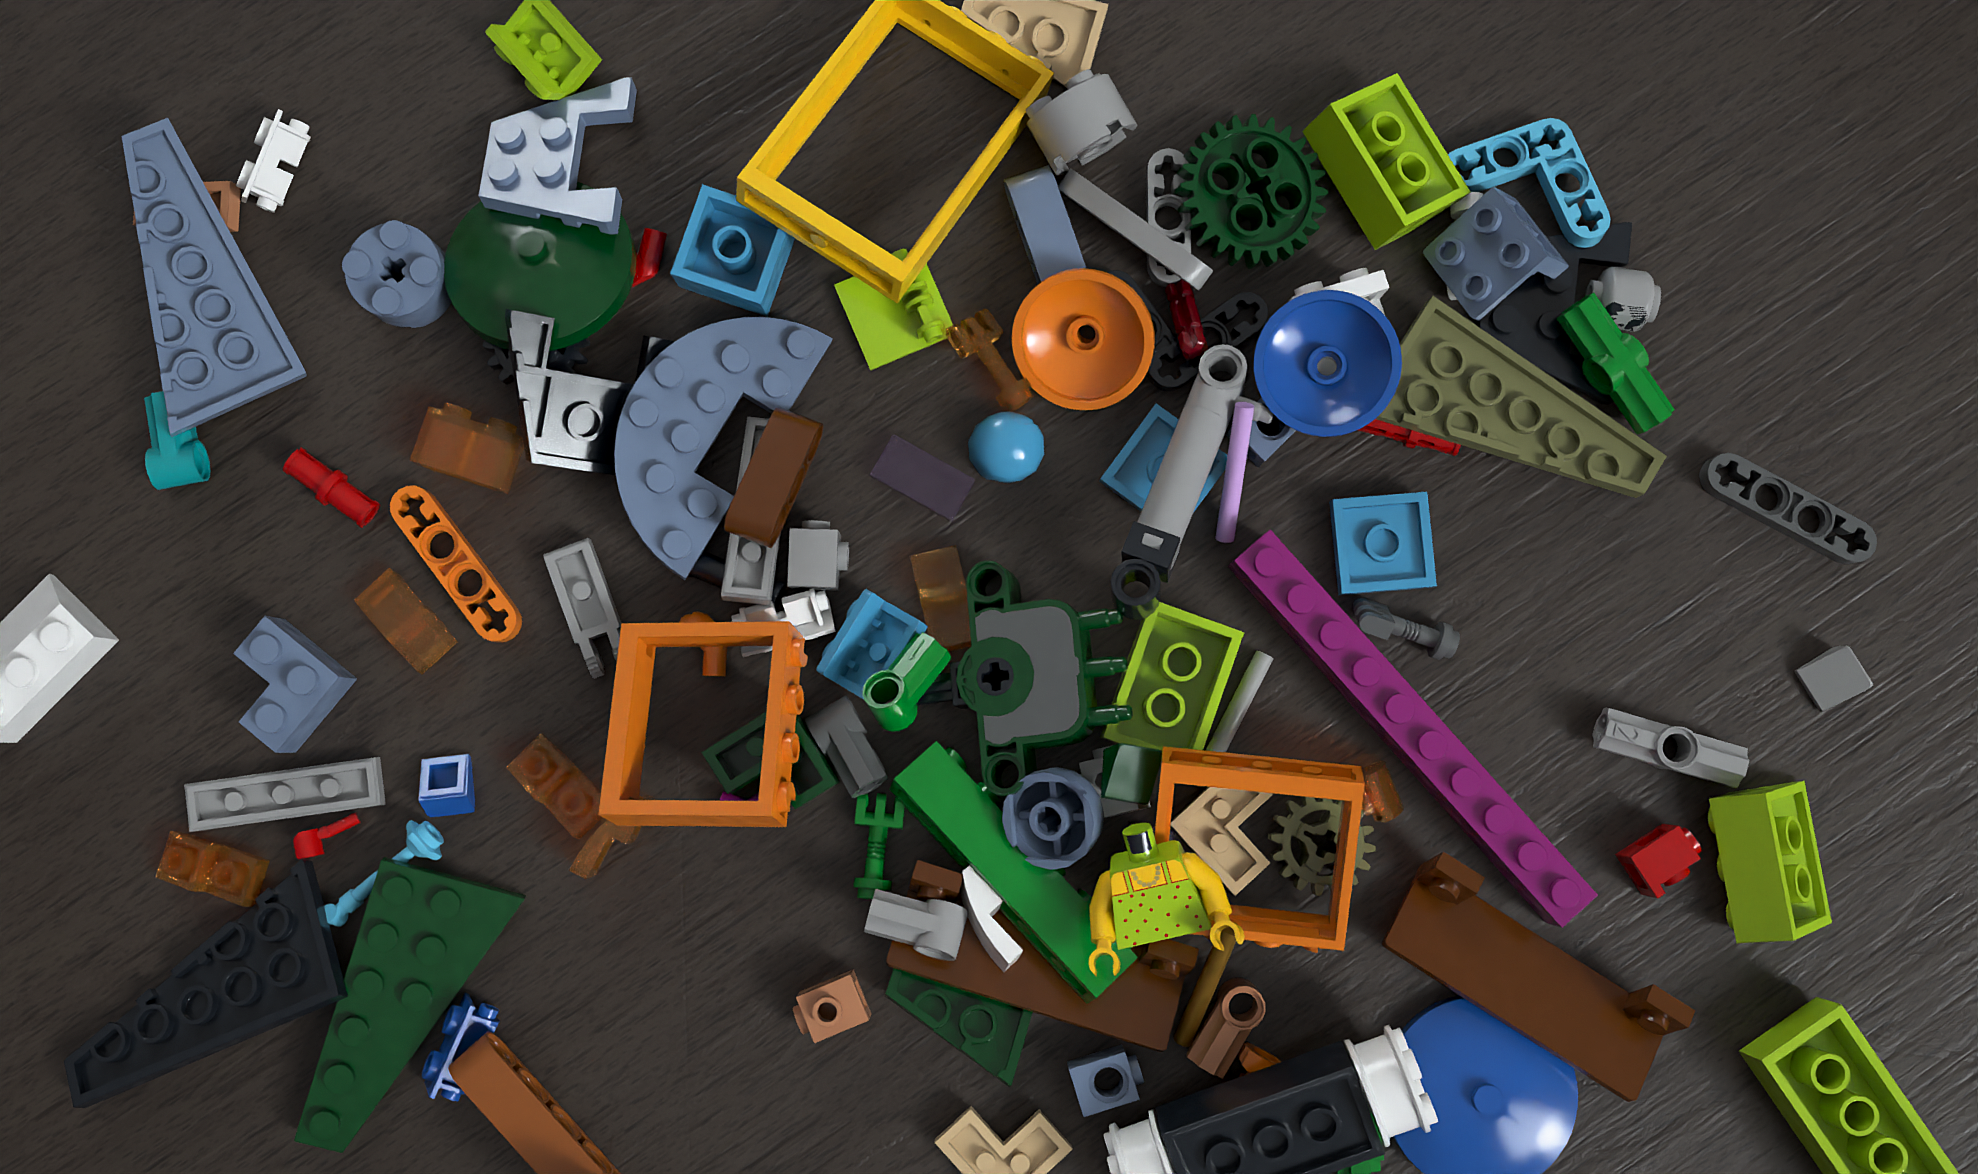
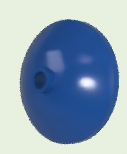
(1336, 328)

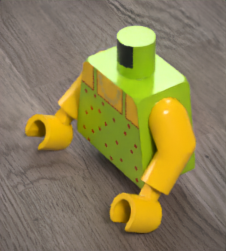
(1155, 896)

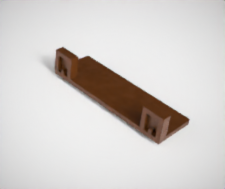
(1530, 980)
(1133, 1008)

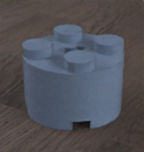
(373, 270)

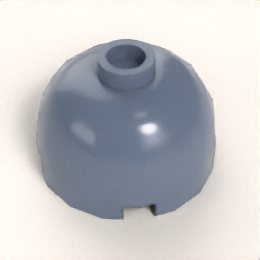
(1053, 817)

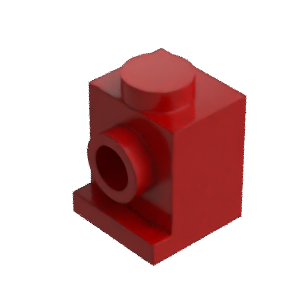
(1660, 858)

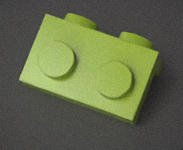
(544, 49)

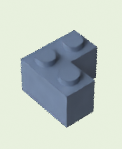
(301, 687)

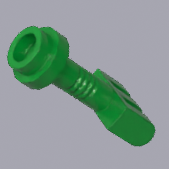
(877, 837)

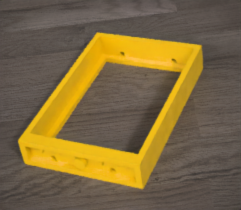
(956, 36)

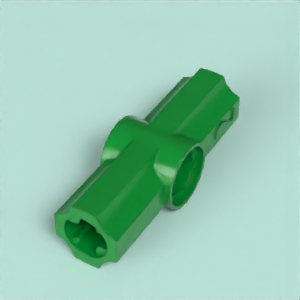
(1615, 363)

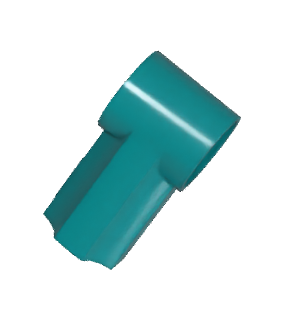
(172, 459)

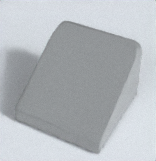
(1833, 677)

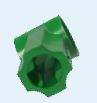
(905, 681)

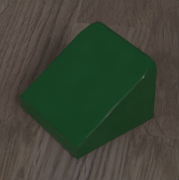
(1129, 772)

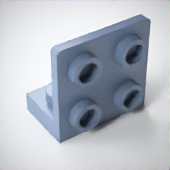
(1491, 252)

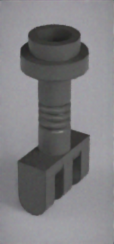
(1378, 621)

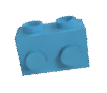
(867, 641)

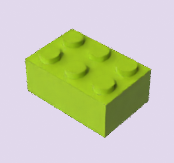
(1174, 680)

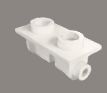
(277, 143)
(806, 611)

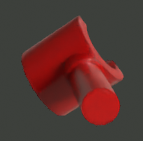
(309, 842)

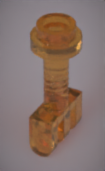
(977, 336)

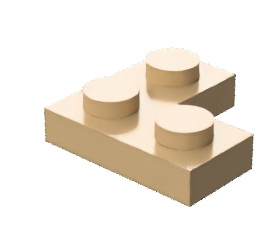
(1212, 832)
(979, 1150)

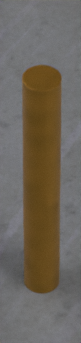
(1204, 989)

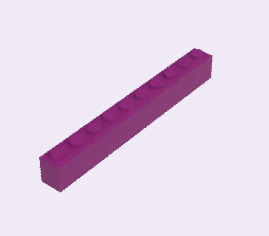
(1412, 730)

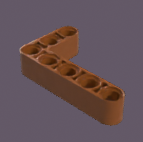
(525, 1111)

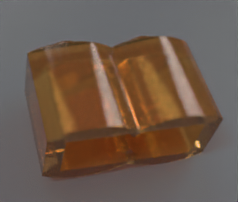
(468, 448)

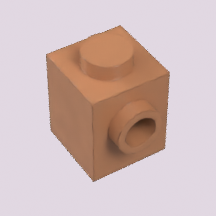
(831, 1007)

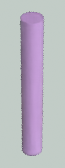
(1234, 472)

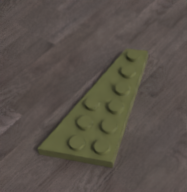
(1491, 399)

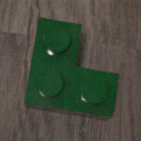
(739, 760)

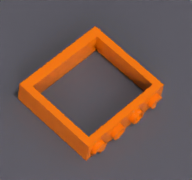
(630, 716)
(1278, 776)

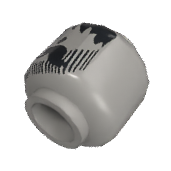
(1627, 296)

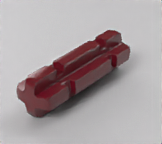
(1186, 319)

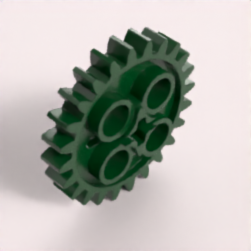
(1286, 174)

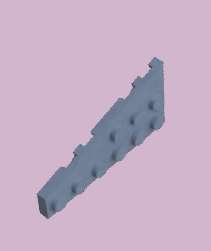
(206, 309)

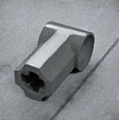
(842, 737)

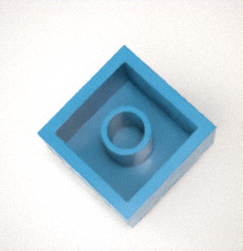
(731, 253)

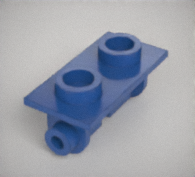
(462, 1029)

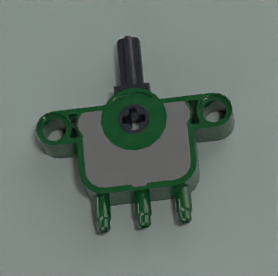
(1049, 671)

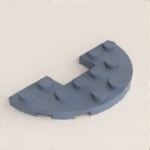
(681, 410)

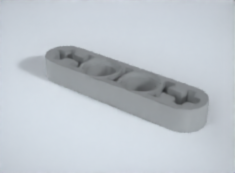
(1135, 229)

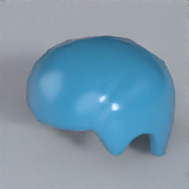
(1006, 447)

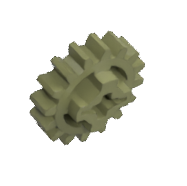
(1308, 861)

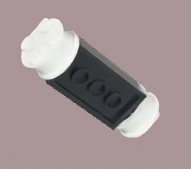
(1285, 1117)

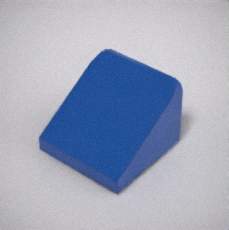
(447, 786)

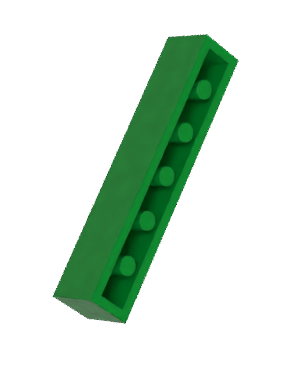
(1034, 899)

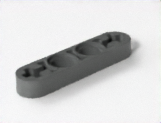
(1785, 513)

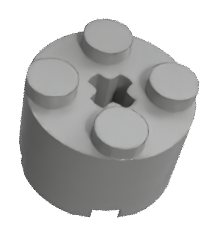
(1080, 121)

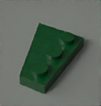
(973, 1024)

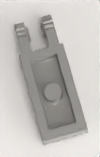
(585, 600)

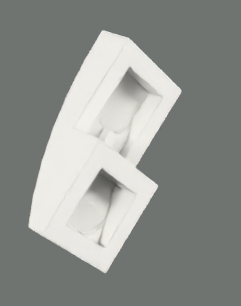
(981, 906)

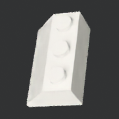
(43, 653)

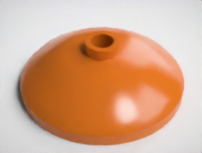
(1076, 369)

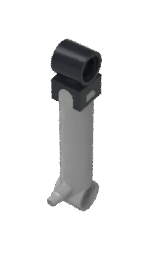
(1157, 535)

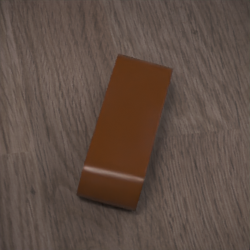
(773, 477)

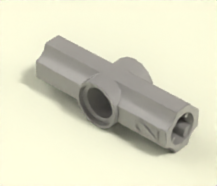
(1695, 754)

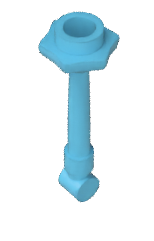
(421, 841)

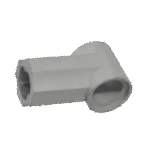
(929, 926)

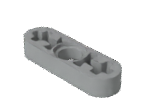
(1155, 184)

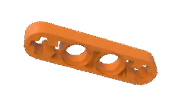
(452, 567)

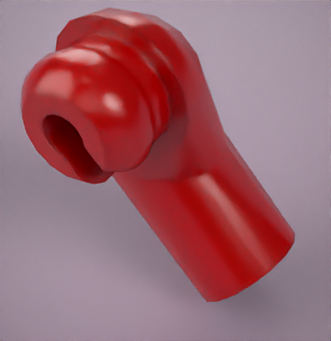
(649, 255)

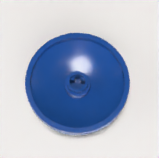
(1494, 1094)

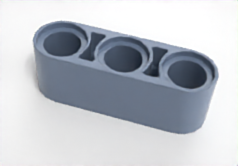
(1043, 223)

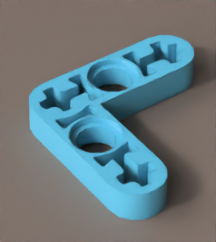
(1546, 165)

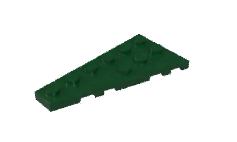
(406, 967)

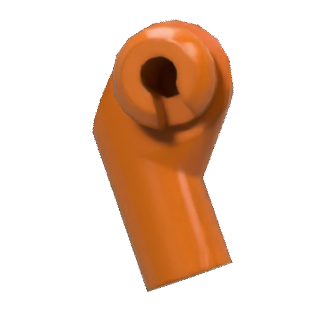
(713, 657)

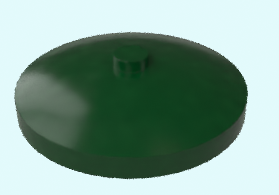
(537, 269)

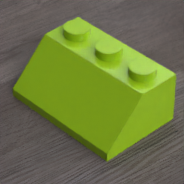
(1385, 160)
(1769, 863)

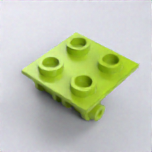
(892, 329)

